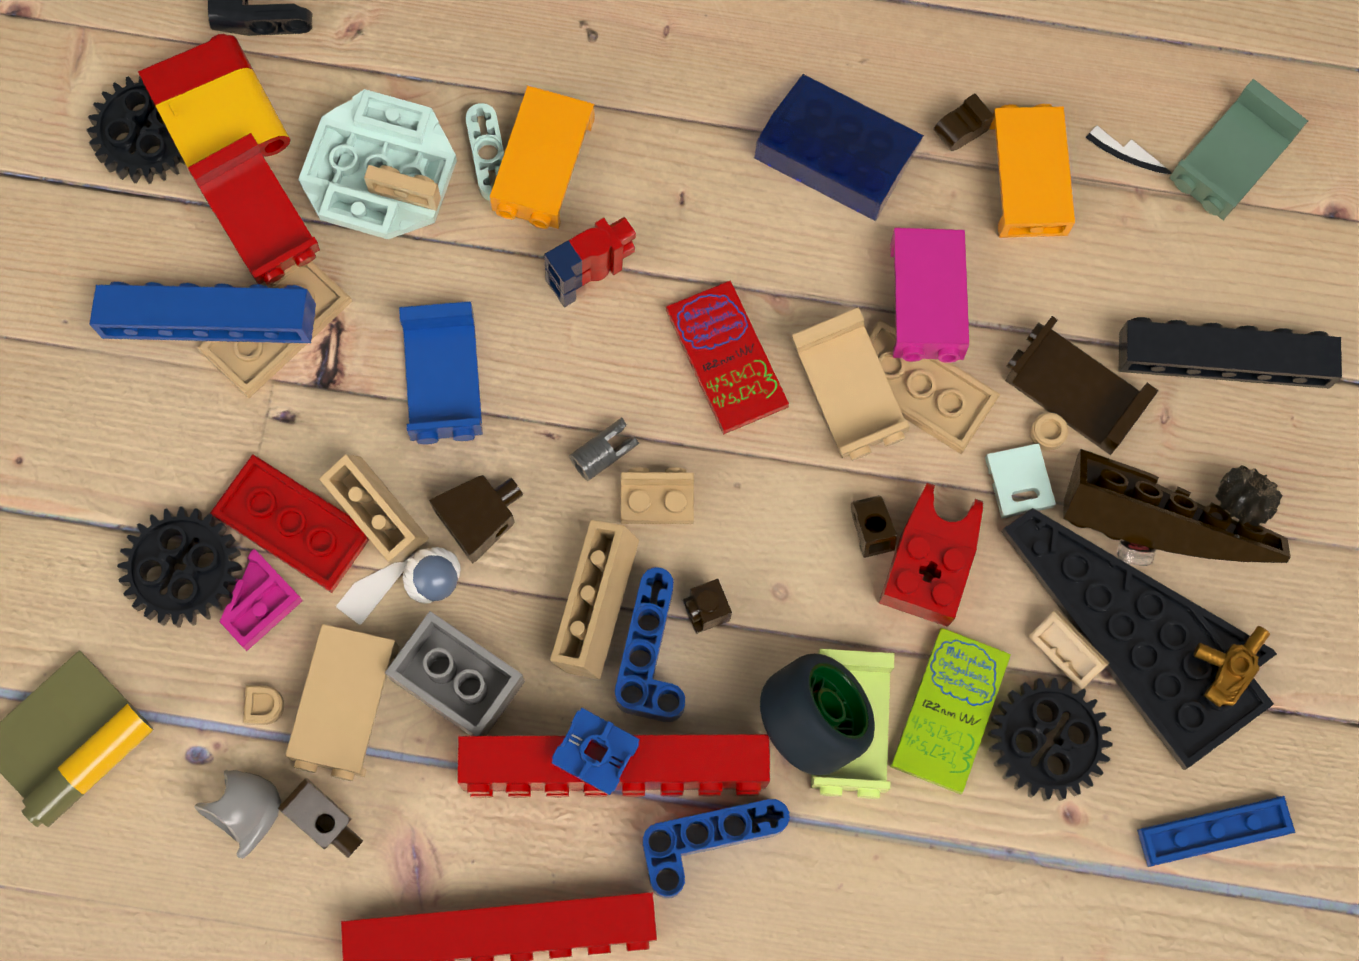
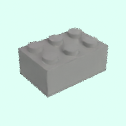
(455, 676)

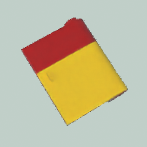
(213, 100)

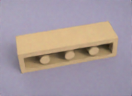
(595, 599)

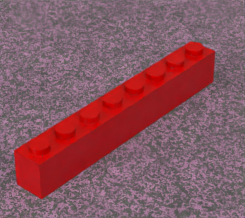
(505, 931)

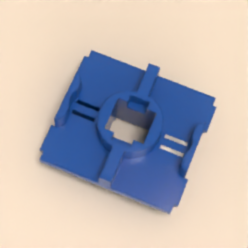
(571, 754)

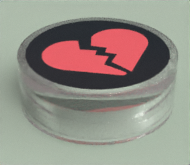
(1135, 553)

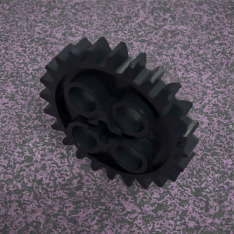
(144, 131)
(208, 582)
(1077, 759)

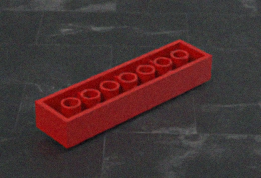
(659, 763)

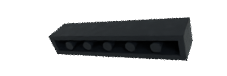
(1230, 353)

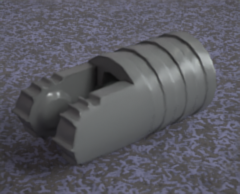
(598, 453)

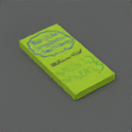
(950, 711)

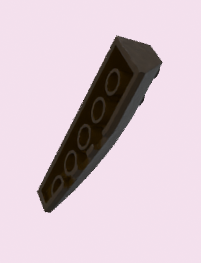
(1135, 508)

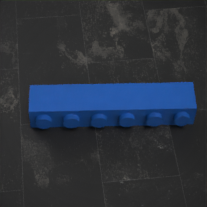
(203, 313)

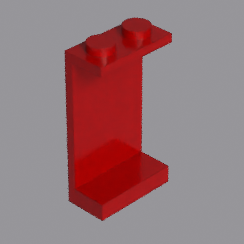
(254, 210)

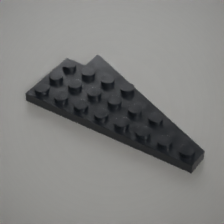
(1143, 635)

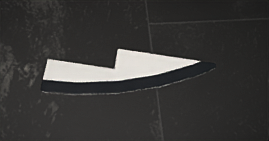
(1129, 153)

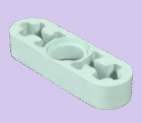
(492, 138)

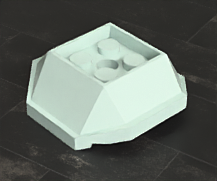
(375, 133)

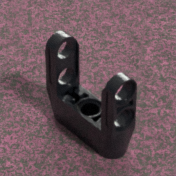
(254, 20)

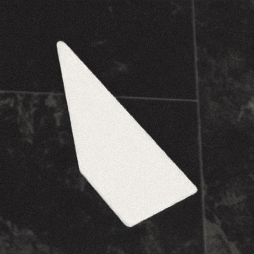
(369, 591)

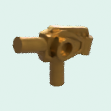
(1235, 666)

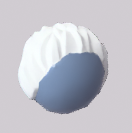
(431, 574)

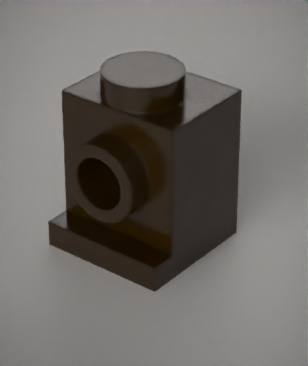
(707, 606)

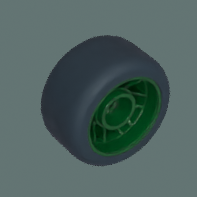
(817, 714)

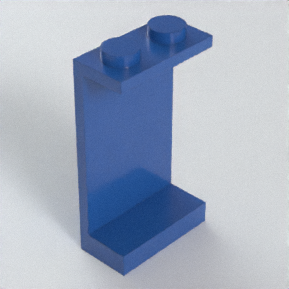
(441, 372)

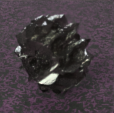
(1248, 495)

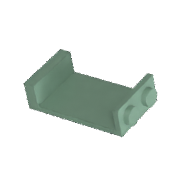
(1238, 150)

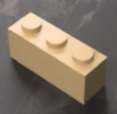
(374, 508)

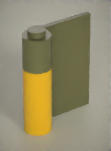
(67, 738)

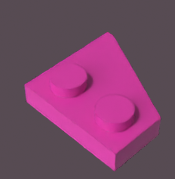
(258, 602)

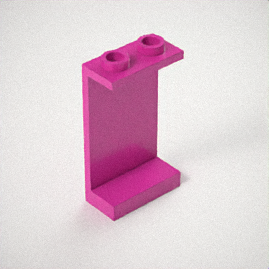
(930, 294)

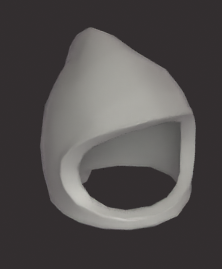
(245, 809)

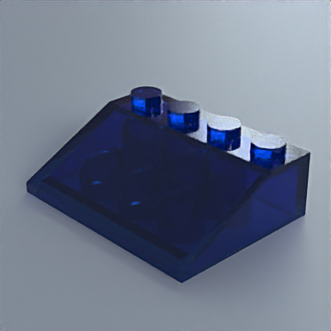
(837, 146)

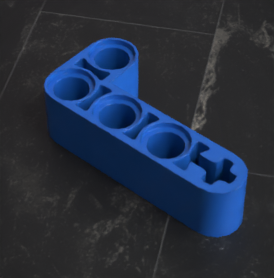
(651, 643)
(717, 837)

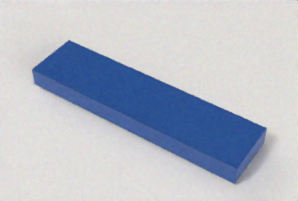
(1216, 831)

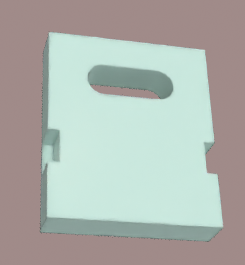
(1019, 472)

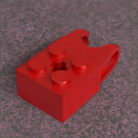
(935, 547)

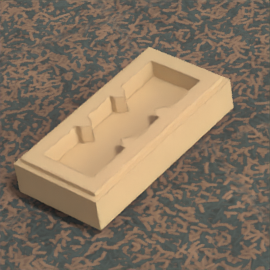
(1068, 649)

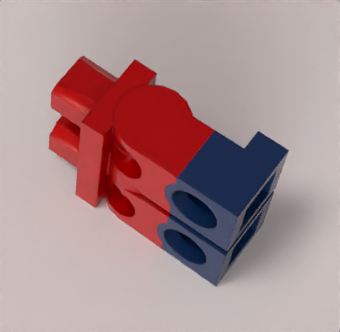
(588, 257)

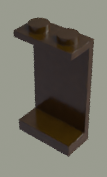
(1077, 387)

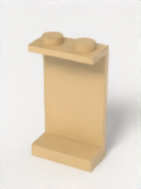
(850, 384)
(340, 702)

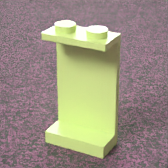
(869, 771)

